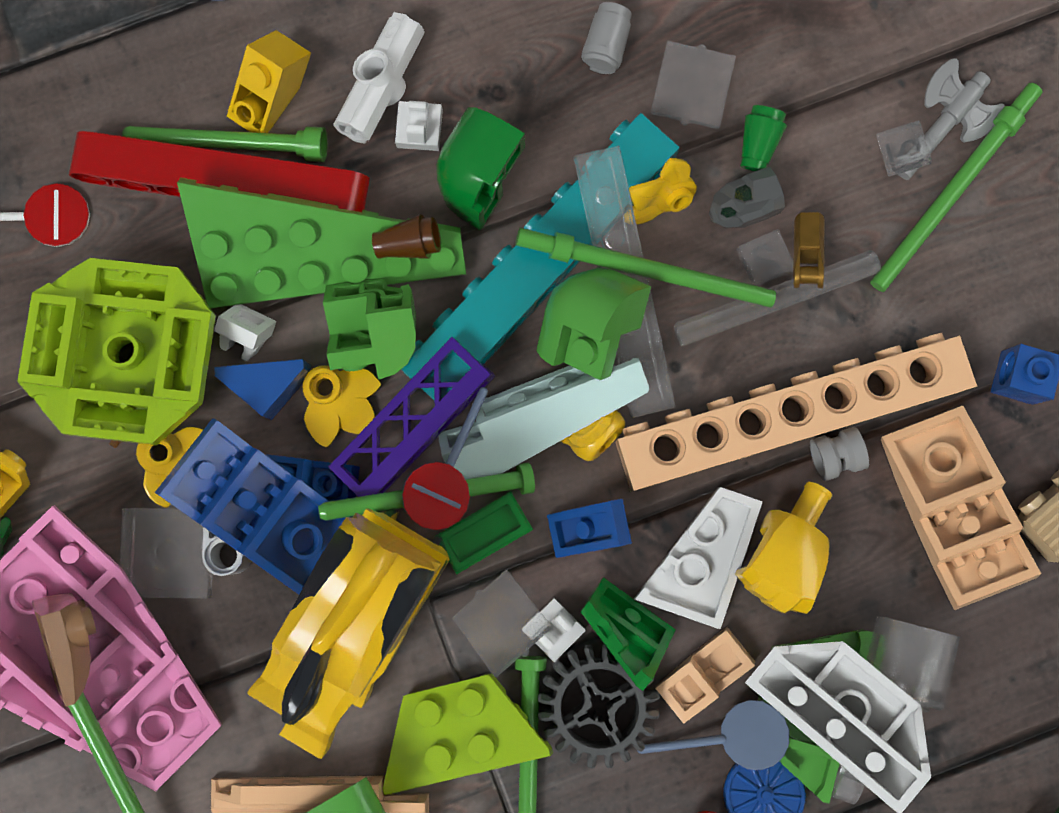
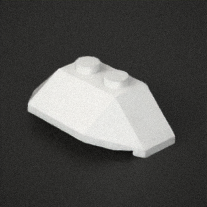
(850, 714)

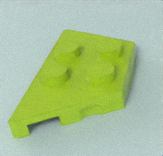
(459, 733)

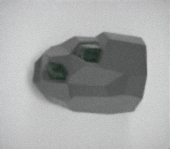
(748, 200)

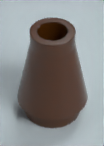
(410, 239)

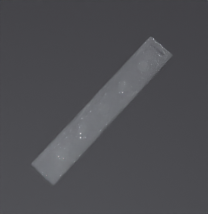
(615, 228)

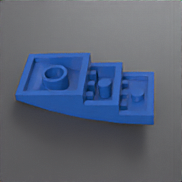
(250, 504)

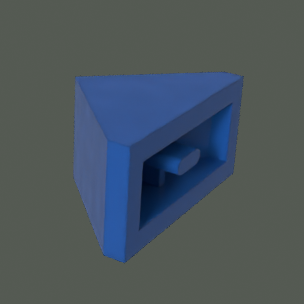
(266, 384)

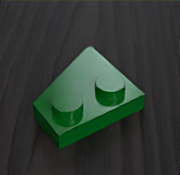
(628, 630)

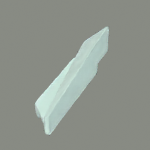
(539, 415)

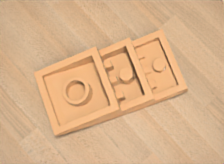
(959, 507)

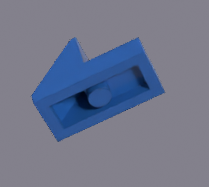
(589, 528)

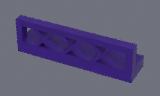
(427, 430)

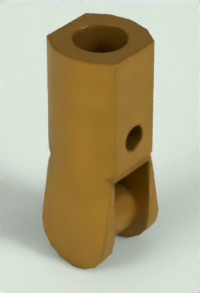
(808, 249)

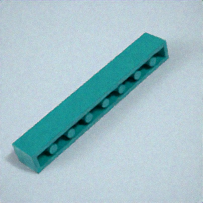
(528, 276)

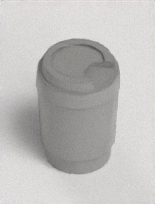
(607, 38)

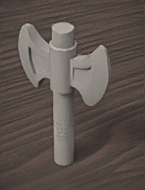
(960, 105)

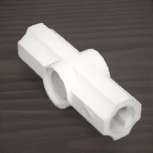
(379, 78)

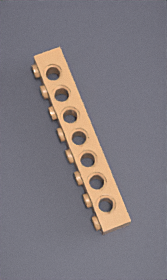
(946, 374)

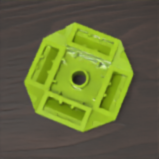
(76, 341)

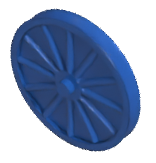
(763, 791)

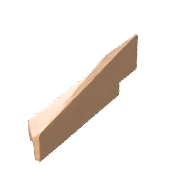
(300, 794)

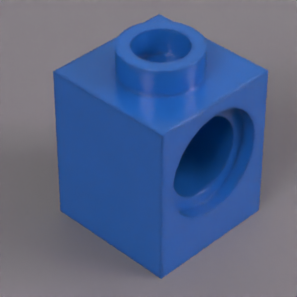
(1026, 374)

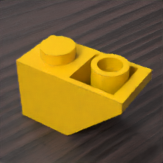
(267, 81)

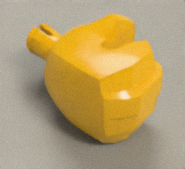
(791, 555)

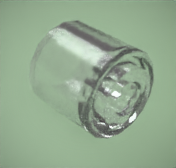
(915, 659)

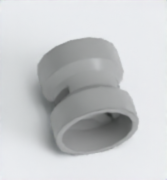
(839, 453)

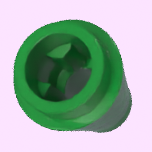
(761, 136)

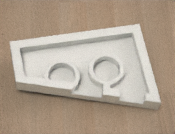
(701, 566)

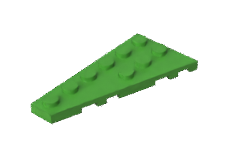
(293, 247)

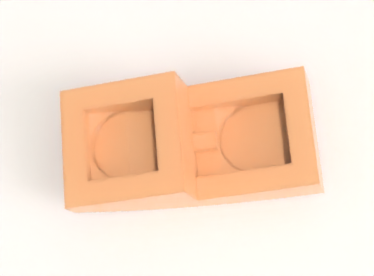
(705, 674)

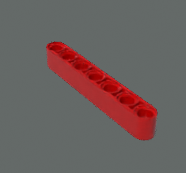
(159, 165)

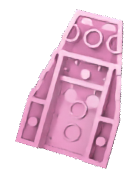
(135, 676)

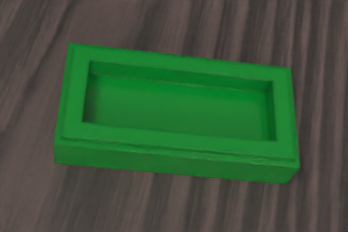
(485, 532)

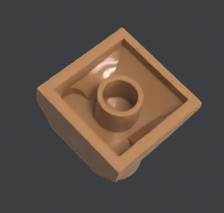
(65, 633)

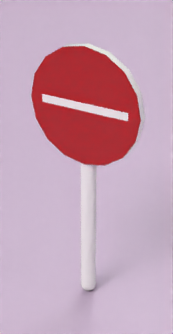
(53, 215)

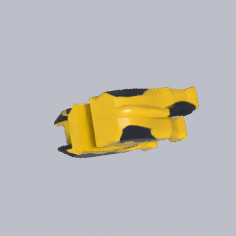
(347, 624)

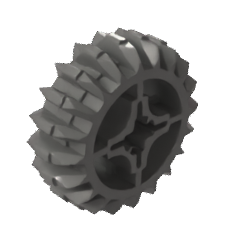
(579, 716)

